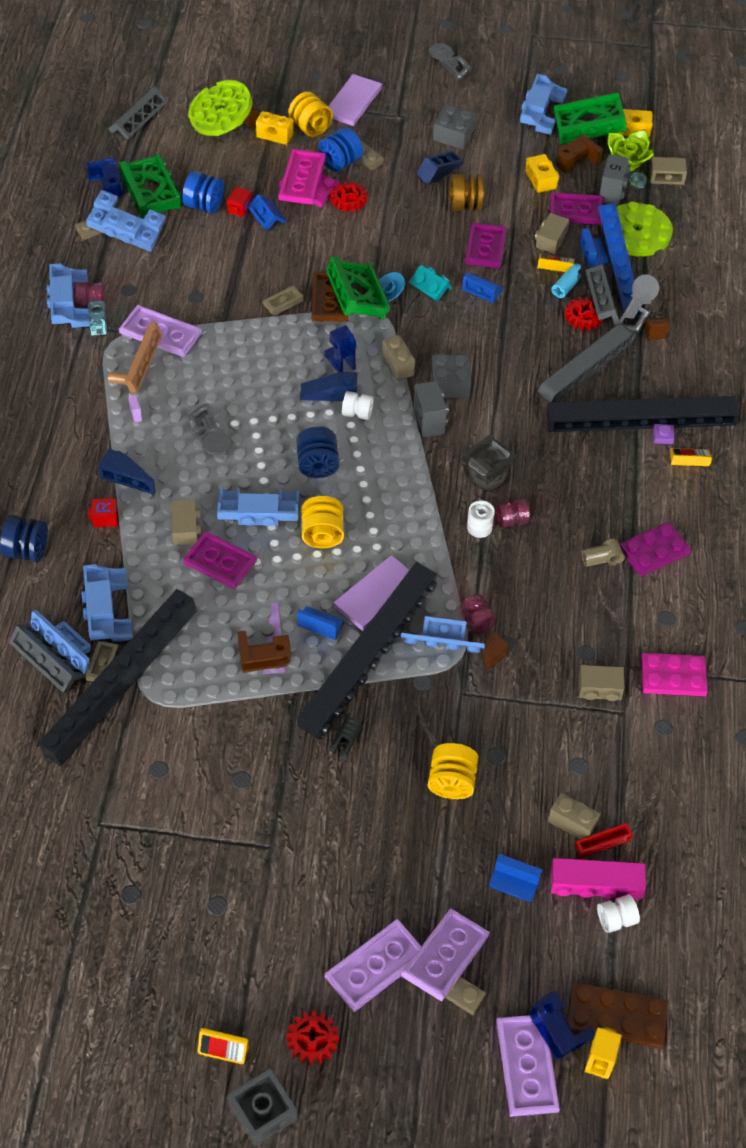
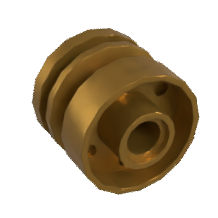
(466, 192)

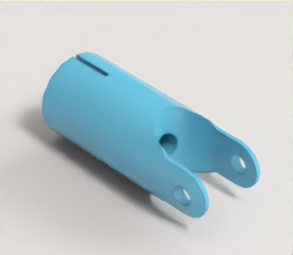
(567, 281)

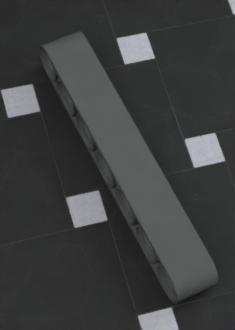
(586, 363)

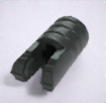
(346, 735)

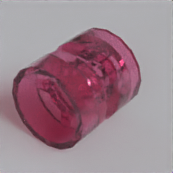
(86, 293)
(512, 513)
(478, 614)

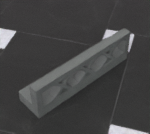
(133, 110)
(602, 293)
(45, 658)

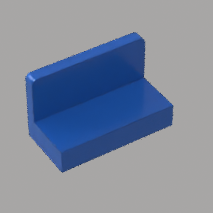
(265, 211)
(593, 249)
(481, 287)
(319, 622)
(515, 878)

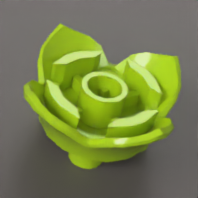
(633, 147)

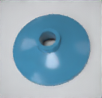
(392, 285)

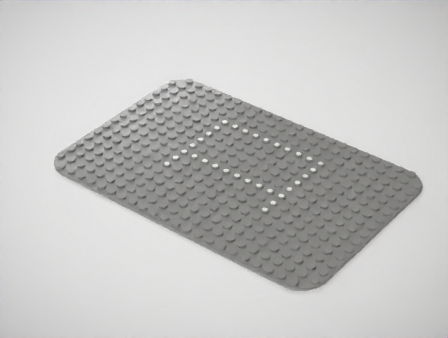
(253, 386)

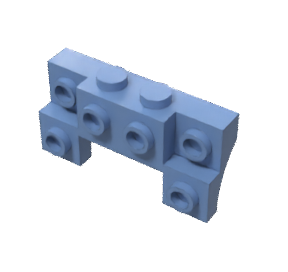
(537, 102)
(123, 225)
(61, 294)
(258, 508)
(98, 599)

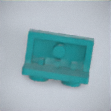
(430, 283)

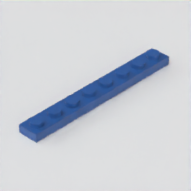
(617, 253)

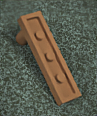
(141, 362)

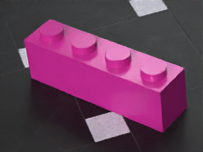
(597, 878)

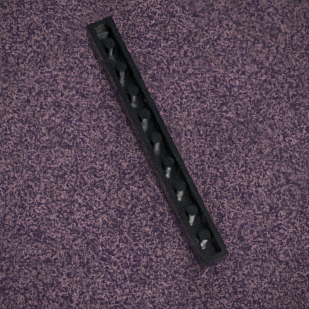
(642, 413)
(367, 650)
(117, 677)

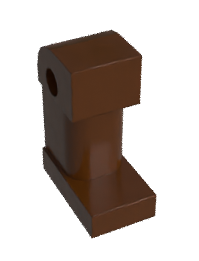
(577, 150)
(264, 655)

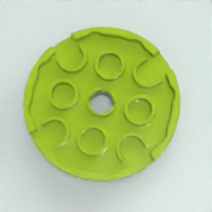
(214, 122)
(654, 228)

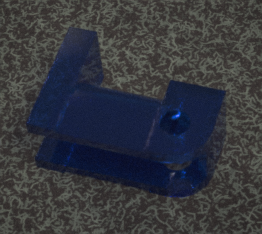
(108, 172)
(343, 348)
(554, 1027)

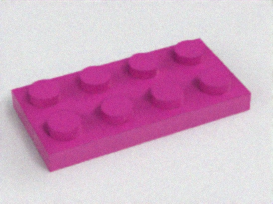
(302, 176)

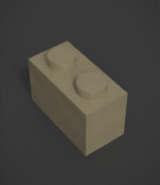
(668, 170)
(551, 233)
(398, 357)
(184, 522)
(601, 682)
(573, 817)

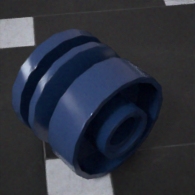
(317, 452)
(24, 538)

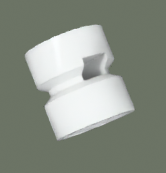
(357, 405)
(480, 519)
(620, 913)

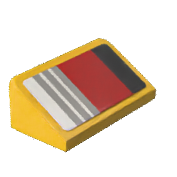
(555, 263)
(691, 457)
(223, 1046)

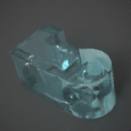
(97, 318)

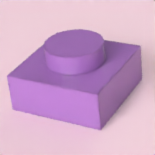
(663, 434)

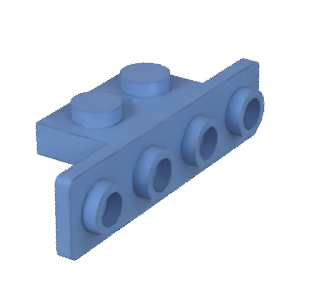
(443, 632)
(64, 639)

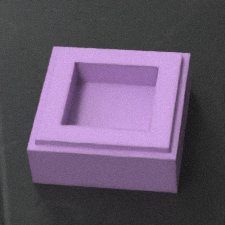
(135, 408)

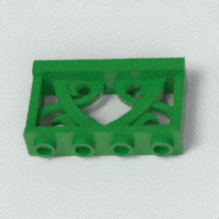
(601, 126)
(136, 170)
(351, 301)

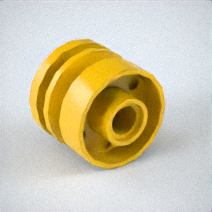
(310, 114)
(322, 522)
(453, 771)

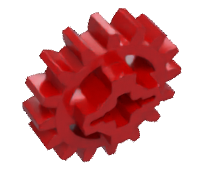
(348, 196)
(582, 314)
(324, 1038)

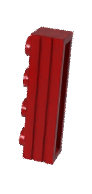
(603, 840)

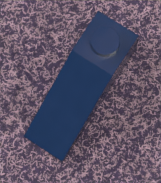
(438, 166)
(329, 387)
(123, 470)

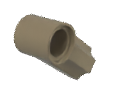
(608, 552)

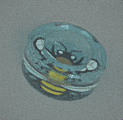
(638, 180)

